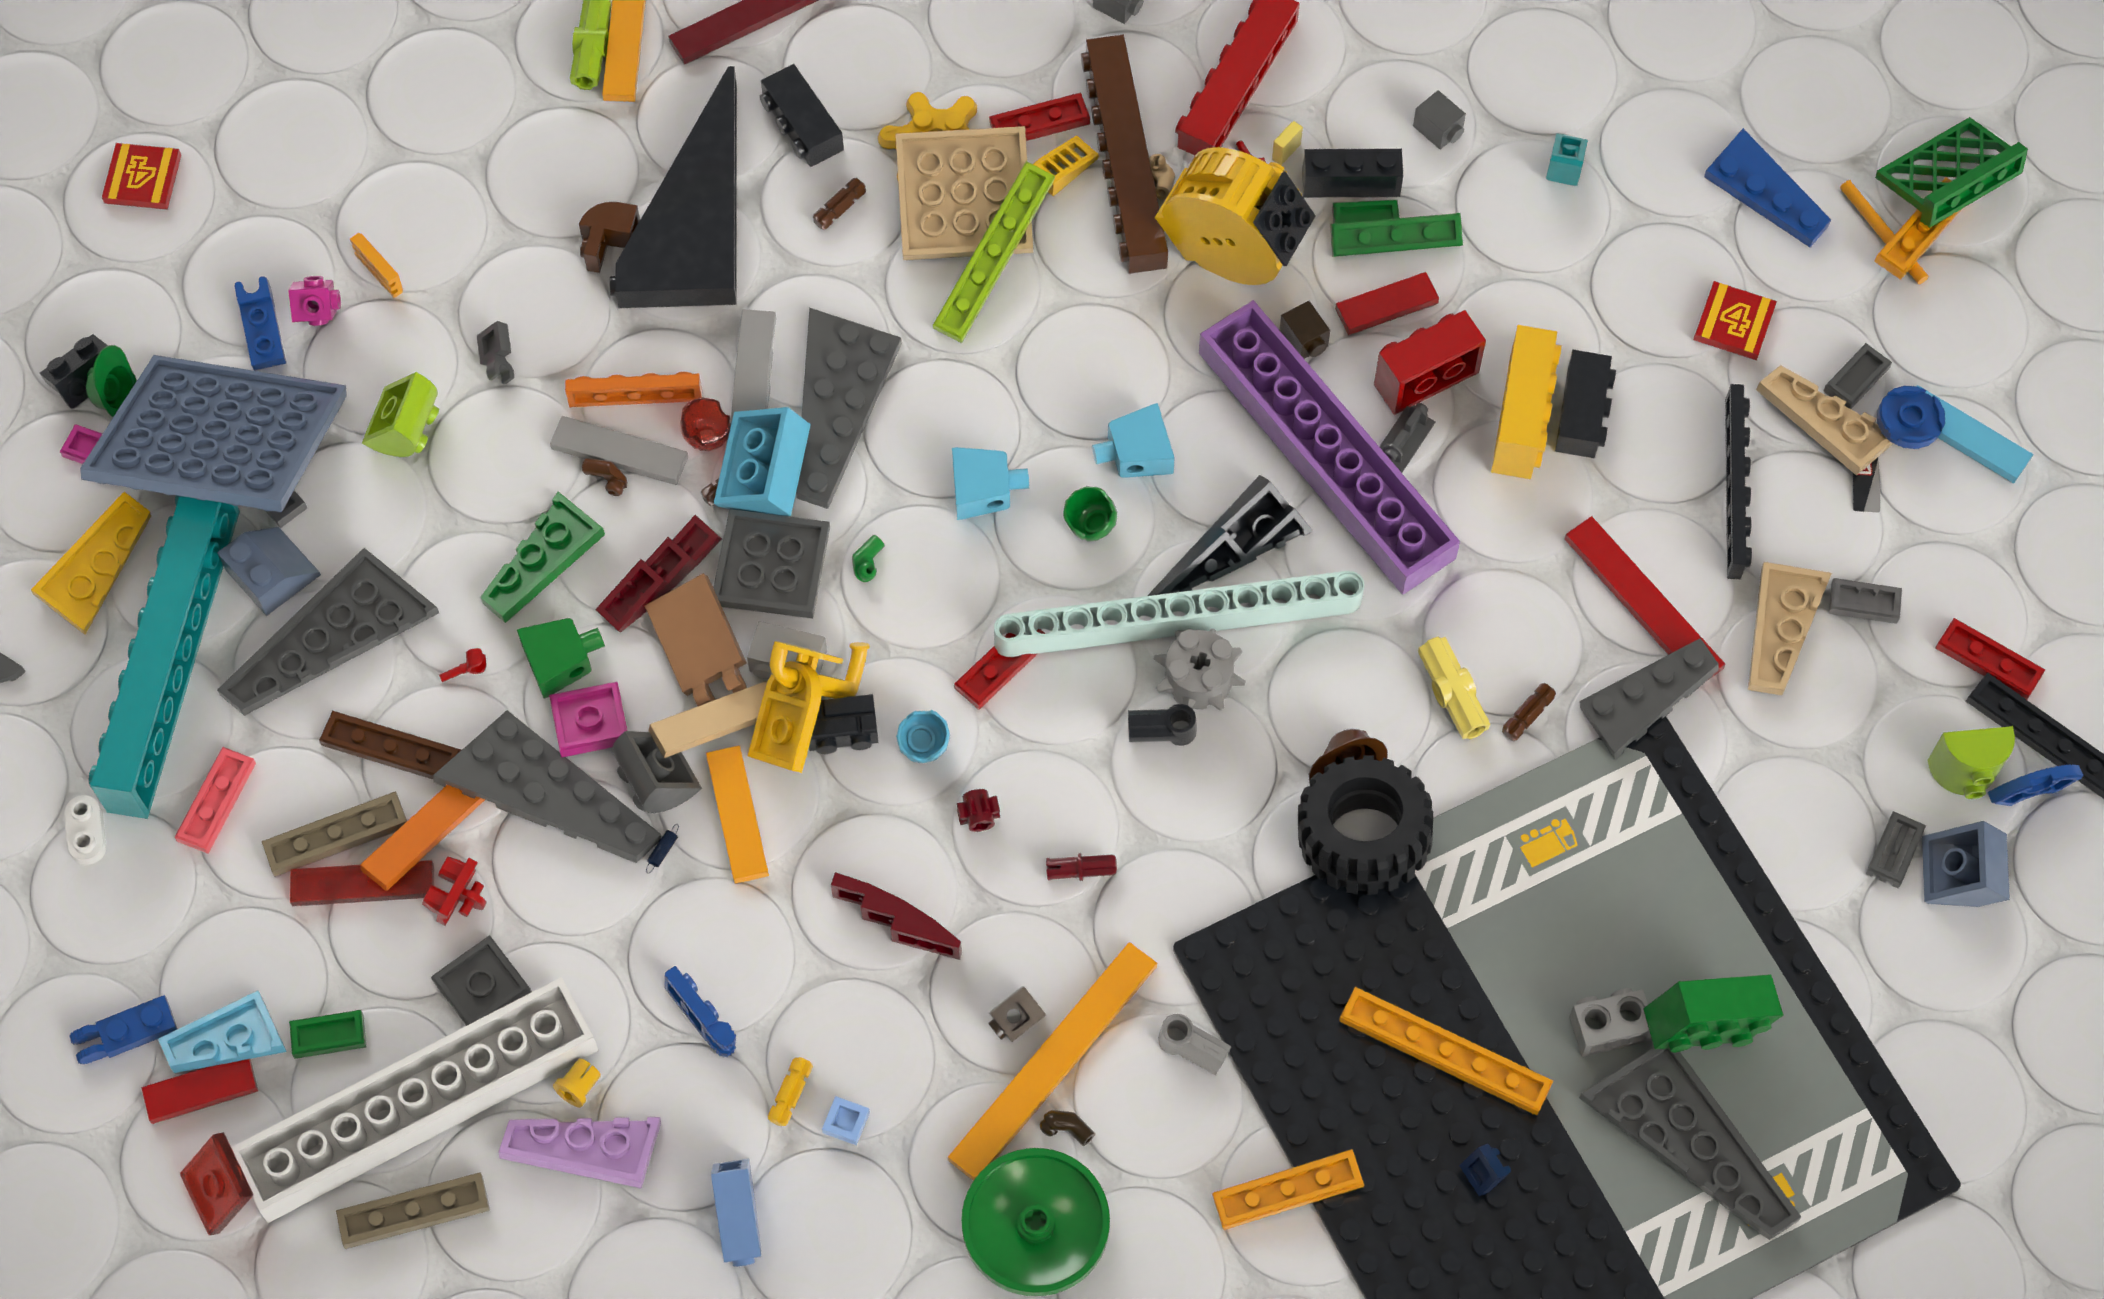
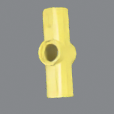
(1454, 688)

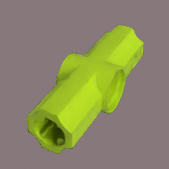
(590, 43)

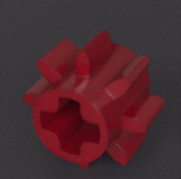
(978, 810)

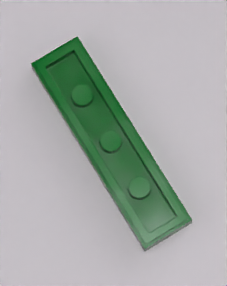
(1396, 234)

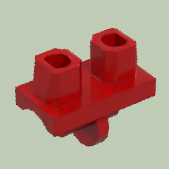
(445, 903)

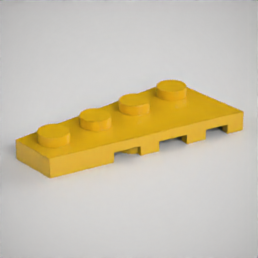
(91, 566)

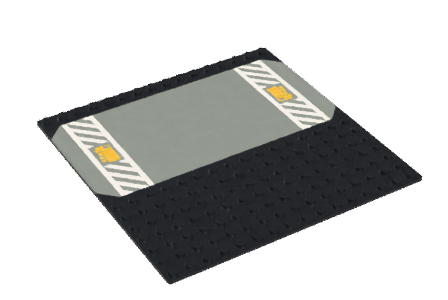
(1525, 905)

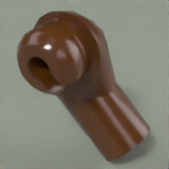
(616, 479)

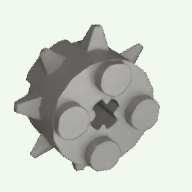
(1199, 651)

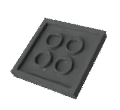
(771, 563)

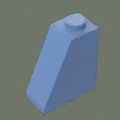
(736, 1212)

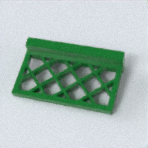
(1968, 183)

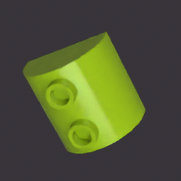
(401, 417)
(1971, 759)

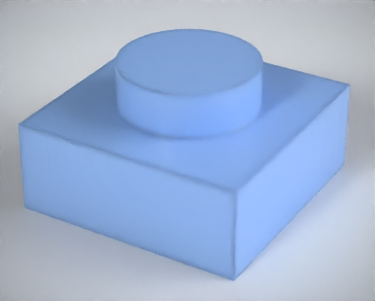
(846, 1120)

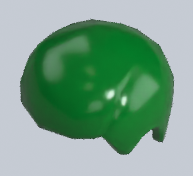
(1090, 513)

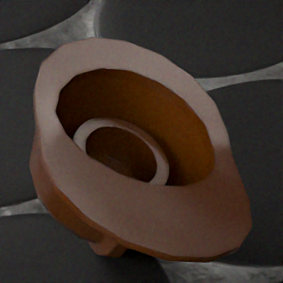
(1348, 744)

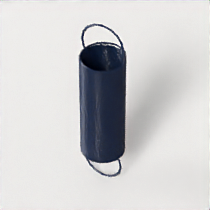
(662, 848)

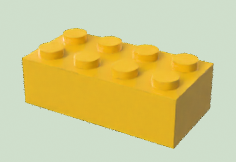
(1526, 402)

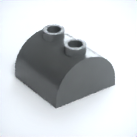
(656, 780)

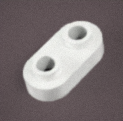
(85, 827)

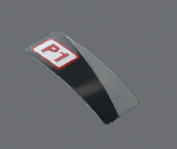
(1867, 489)

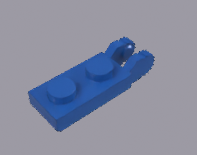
(700, 1013)
(125, 1030)

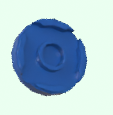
(1910, 417)

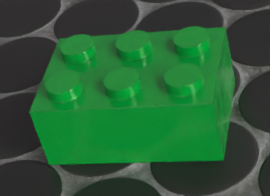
(1713, 1012)

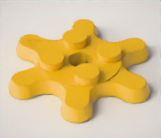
(929, 119)

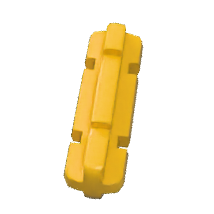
(790, 1091)

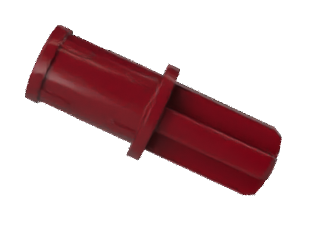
(1081, 867)

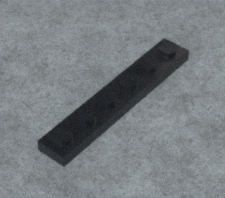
(1737, 494)

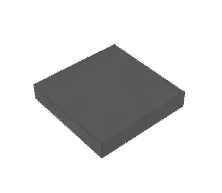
(480, 982)

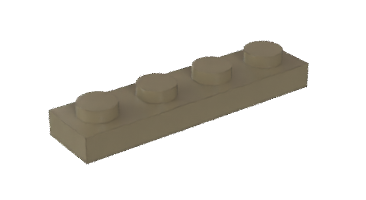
(334, 834)
(412, 1210)

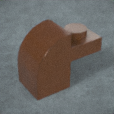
(603, 227)

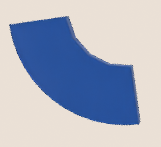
(2036, 783)

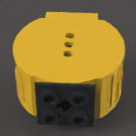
(1235, 215)

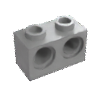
(1616, 1030)

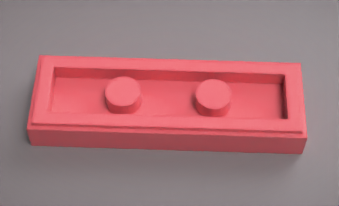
(215, 800)

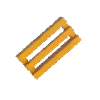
(376, 265)

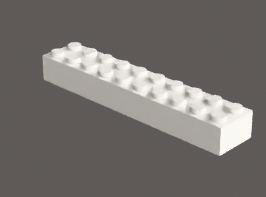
(414, 1099)

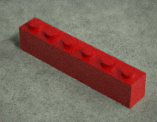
(1237, 75)

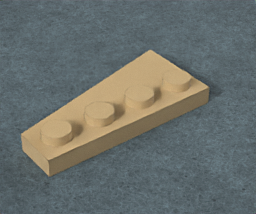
(1783, 618)

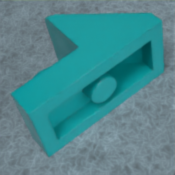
(1566, 159)

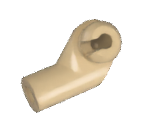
(1162, 175)

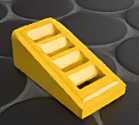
(1066, 175)

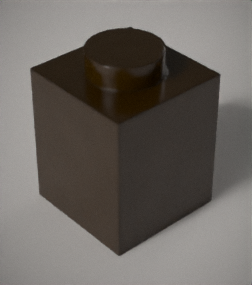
(1305, 330)

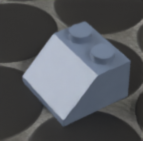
(267, 567)
(1966, 866)

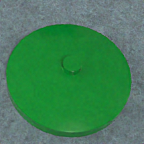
(1035, 1222)

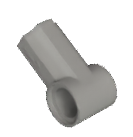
(1196, 1046)

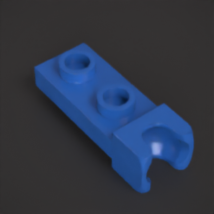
(260, 325)

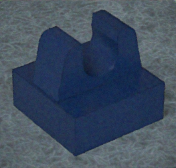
(1484, 1169)

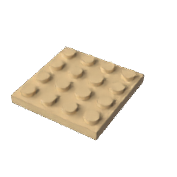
(955, 187)

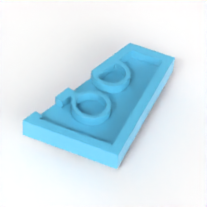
(224, 1036)

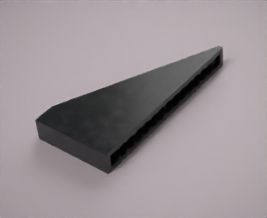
(689, 231)

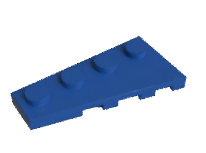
(1765, 187)

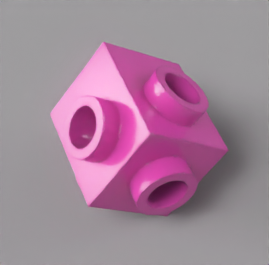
(314, 300)

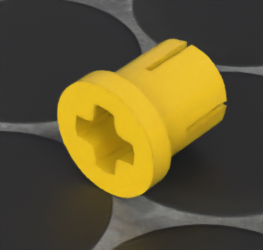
(572, 1087)

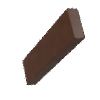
(385, 745)

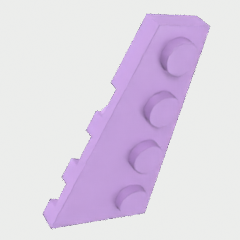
(598, 1149)

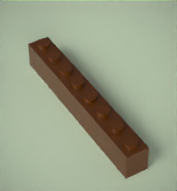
(1126, 154)

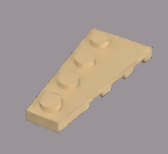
(1838, 429)

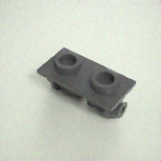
(1407, 435)

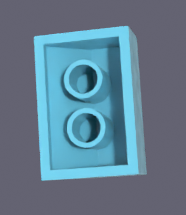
(763, 461)

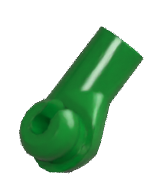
(863, 559)

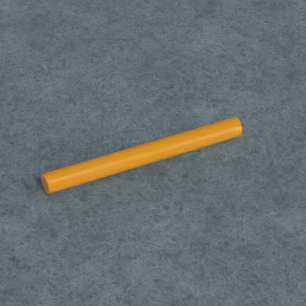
(1877, 224)

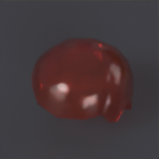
(704, 424)

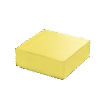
(1287, 142)

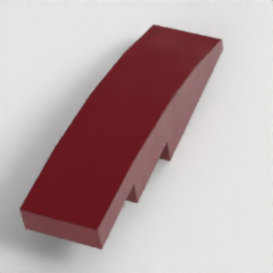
(659, 573)
(907, 923)

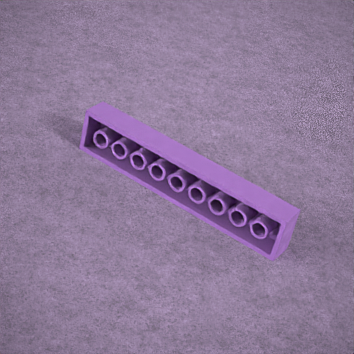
(1328, 447)

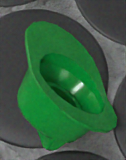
(110, 379)

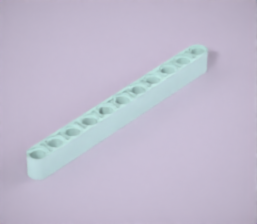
(1165, 623)

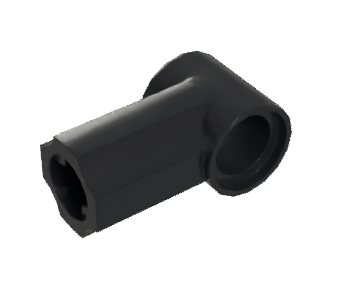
(1158, 725)

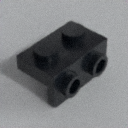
(69, 372)

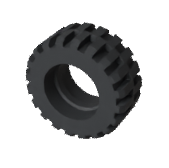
(1365, 786)

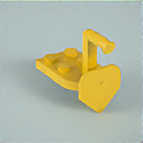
(794, 699)

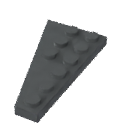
(841, 385)
(343, 620)
(533, 782)

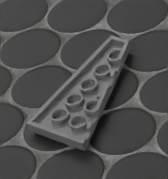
(1679, 1121)

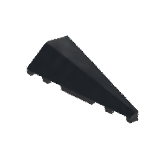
(1247, 529)

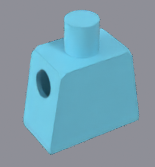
(1137, 444)
(984, 481)

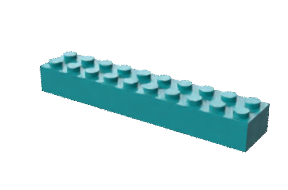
(162, 656)

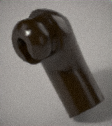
(1066, 1121)

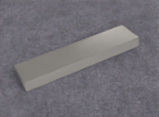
(623, 450)

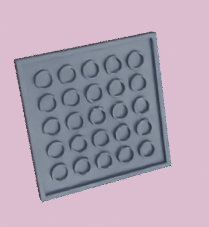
(215, 433)

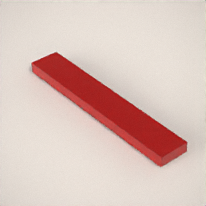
(1633, 588)

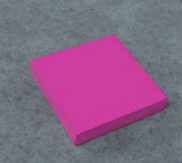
(588, 718)

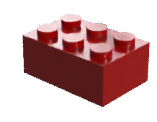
(1429, 361)

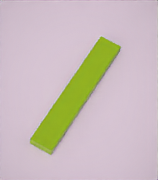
(993, 252)

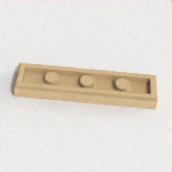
(708, 721)

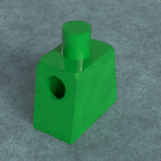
(558, 653)

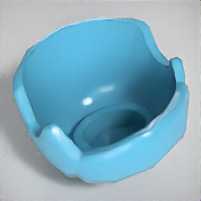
(923, 736)

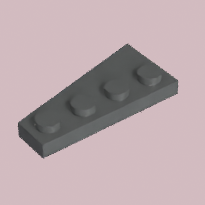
(1637, 701)

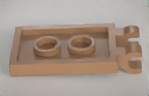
(697, 639)

